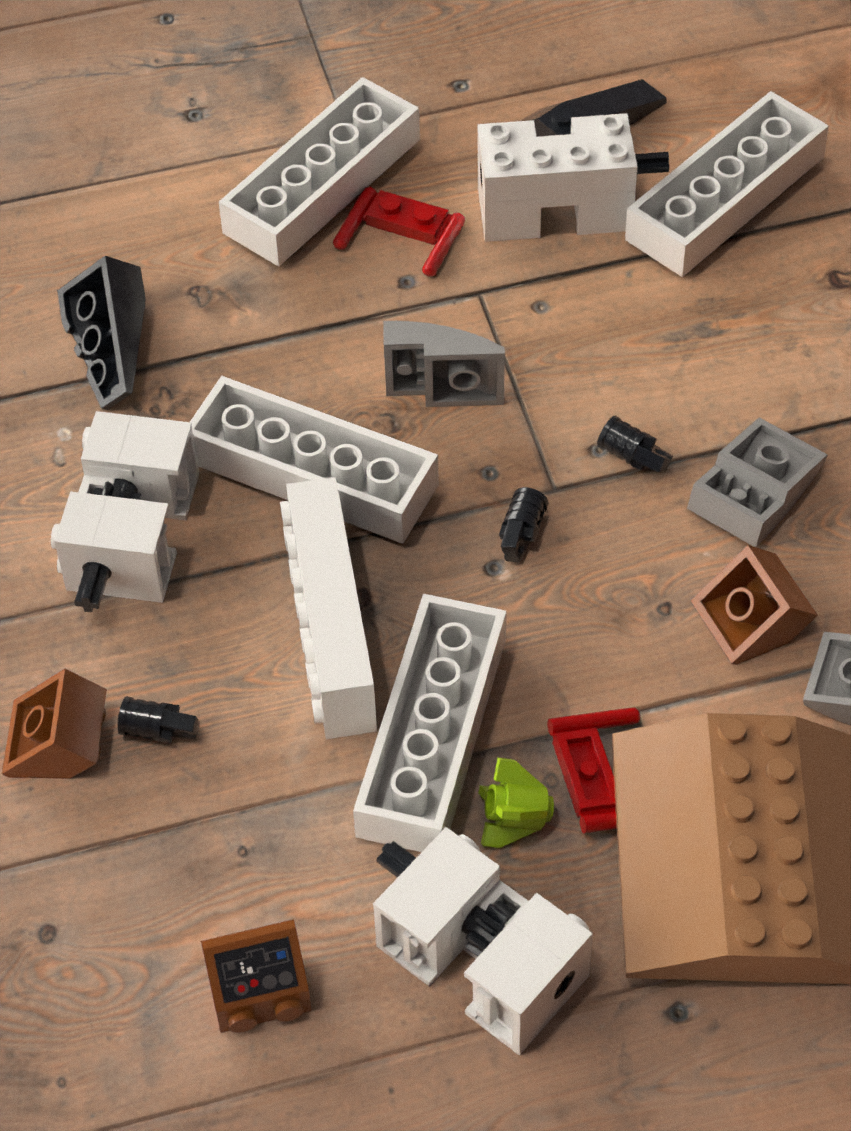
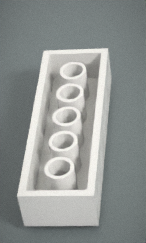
(319, 171)
(725, 183)
(281, 442)
(328, 609)
(430, 723)

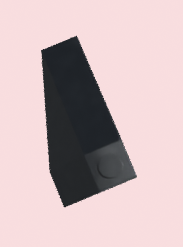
(633, 98)
(105, 317)

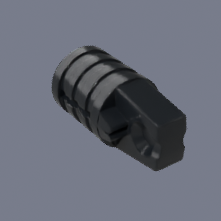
(633, 445)
(522, 522)
(155, 720)

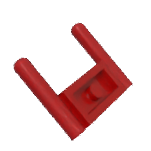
(405, 218)
(586, 764)

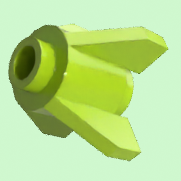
(516, 805)

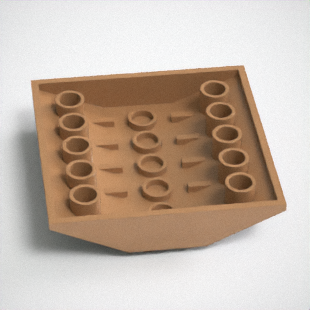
(735, 849)

